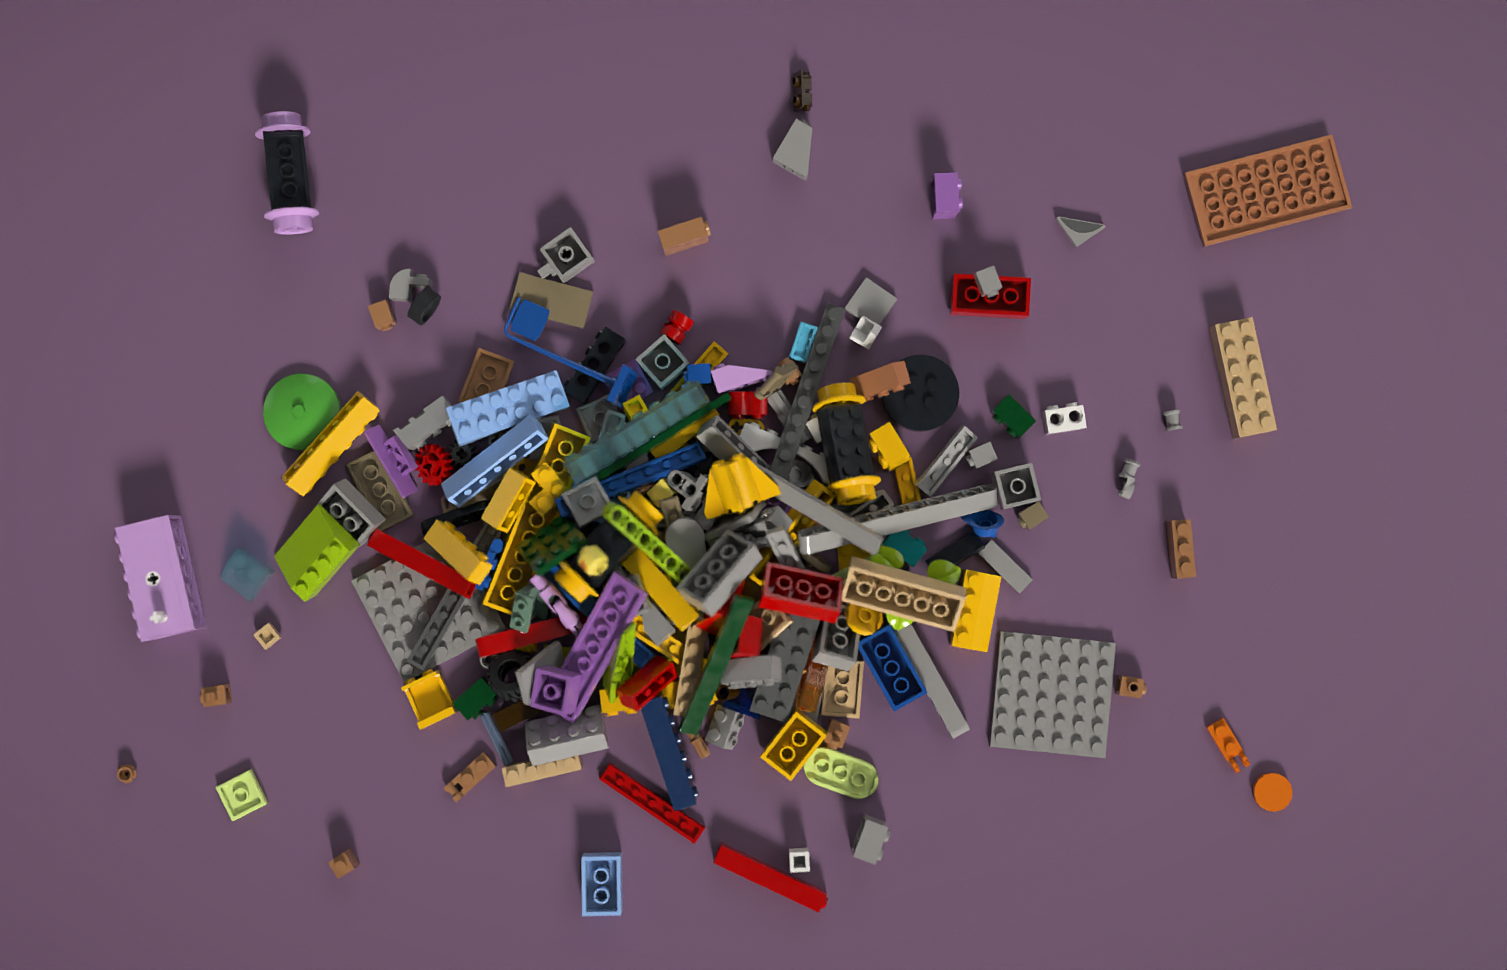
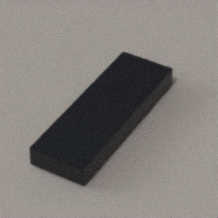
(959, 550)

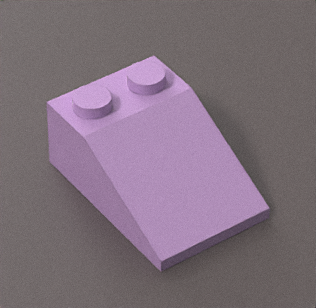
(733, 378)

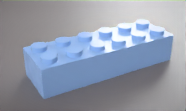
(507, 408)

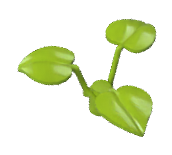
(938, 570)

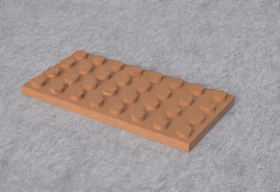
(1267, 190)

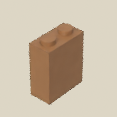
(684, 235)

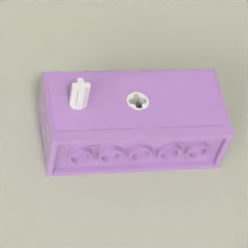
(160, 577)

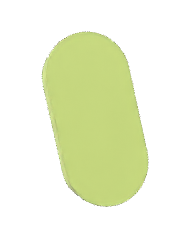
(841, 773)

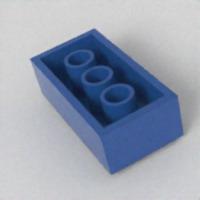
(891, 667)

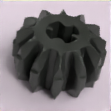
(459, 461)

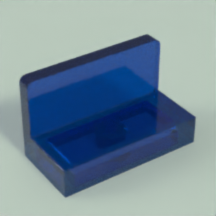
(742, 703)

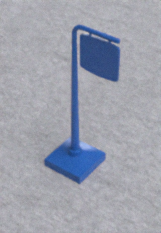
(530, 322)

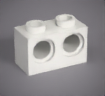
(1064, 423)

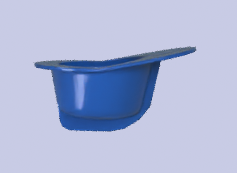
(984, 522)

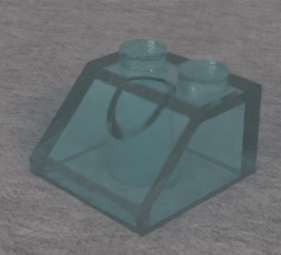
(246, 573)

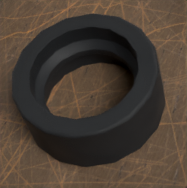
(424, 306)

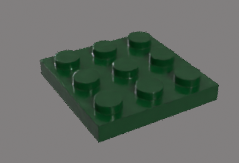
(551, 545)

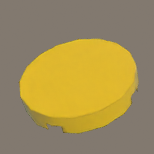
(862, 619)

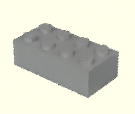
(719, 572)
(557, 739)

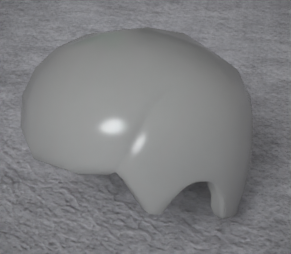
(800, 474)

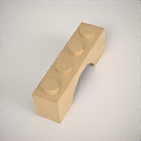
(525, 772)

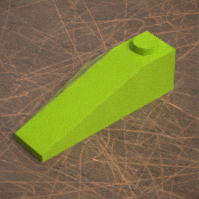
(621, 664)

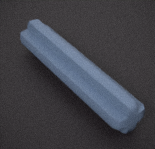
(496, 738)

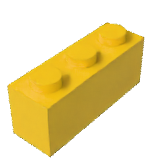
(508, 500)

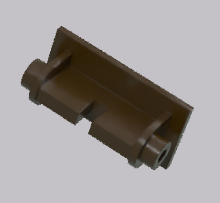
(802, 81)

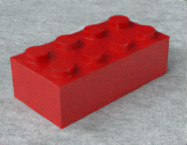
(1011, 301)
(801, 592)

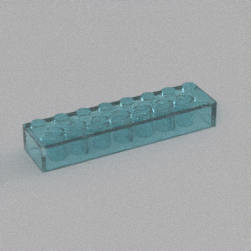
(636, 432)

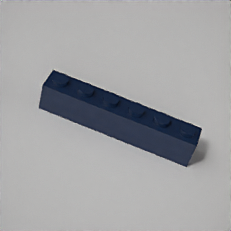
(669, 753)

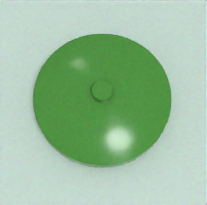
(299, 409)

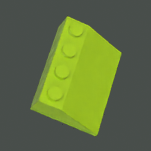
(315, 553)

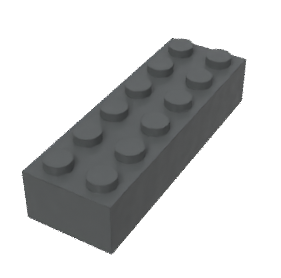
(794, 648)

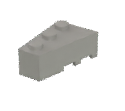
(425, 425)

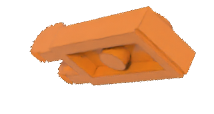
(1227, 743)

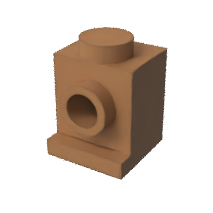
(1124, 683)

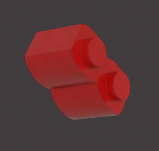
(746, 405)

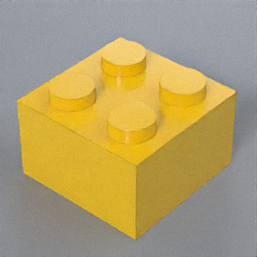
(889, 447)

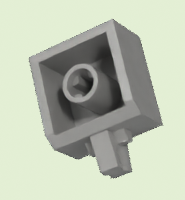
(555, 259)

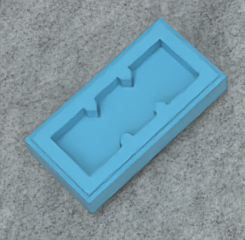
(803, 342)

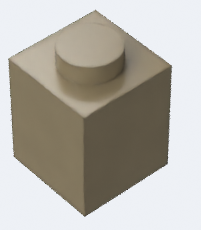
(1032, 516)

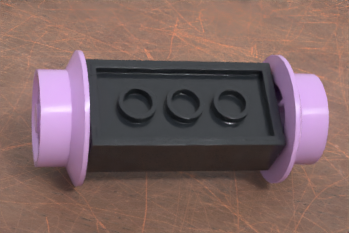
(287, 172)

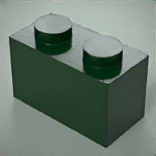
(1012, 416)
(475, 699)

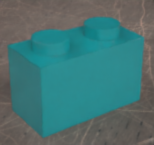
(910, 548)

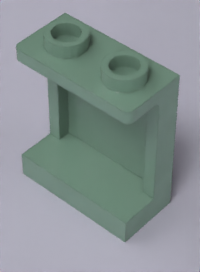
(527, 606)

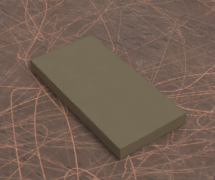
(565, 302)
(379, 490)

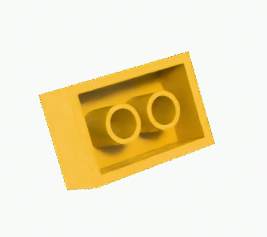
(793, 744)

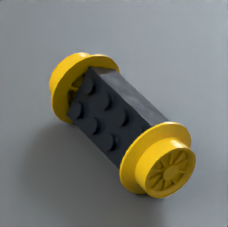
(845, 444)
(612, 543)

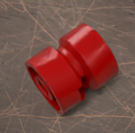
(677, 327)

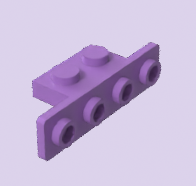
(394, 458)

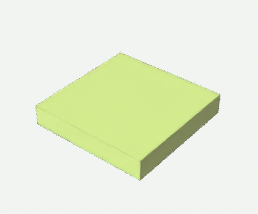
(241, 795)

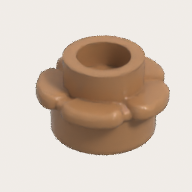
(121, 774)

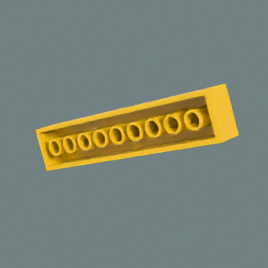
(512, 570)

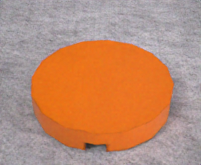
(1272, 792)

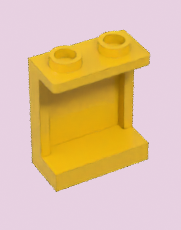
(429, 698)

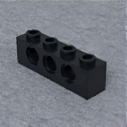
(615, 343)

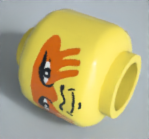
(593, 560)

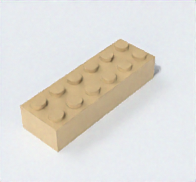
(1242, 378)
(903, 594)

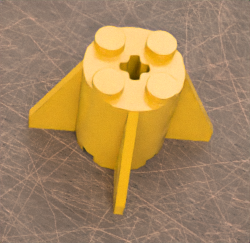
(736, 486)

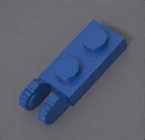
(495, 548)

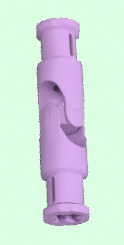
(567, 616)

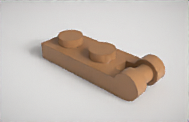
(470, 776)

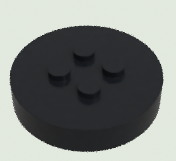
(927, 399)

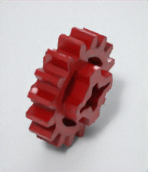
(433, 464)

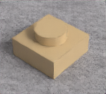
(267, 636)

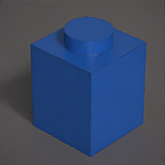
(698, 372)

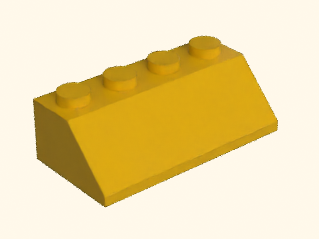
(978, 611)

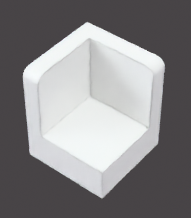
(865, 332)

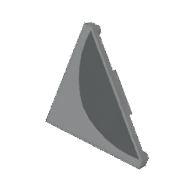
(1078, 230)

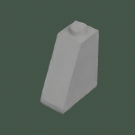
(795, 149)

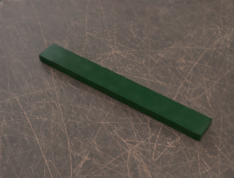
(664, 437)
(716, 664)

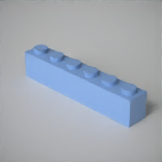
(494, 461)

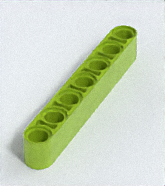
(648, 543)

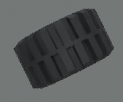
(500, 668)

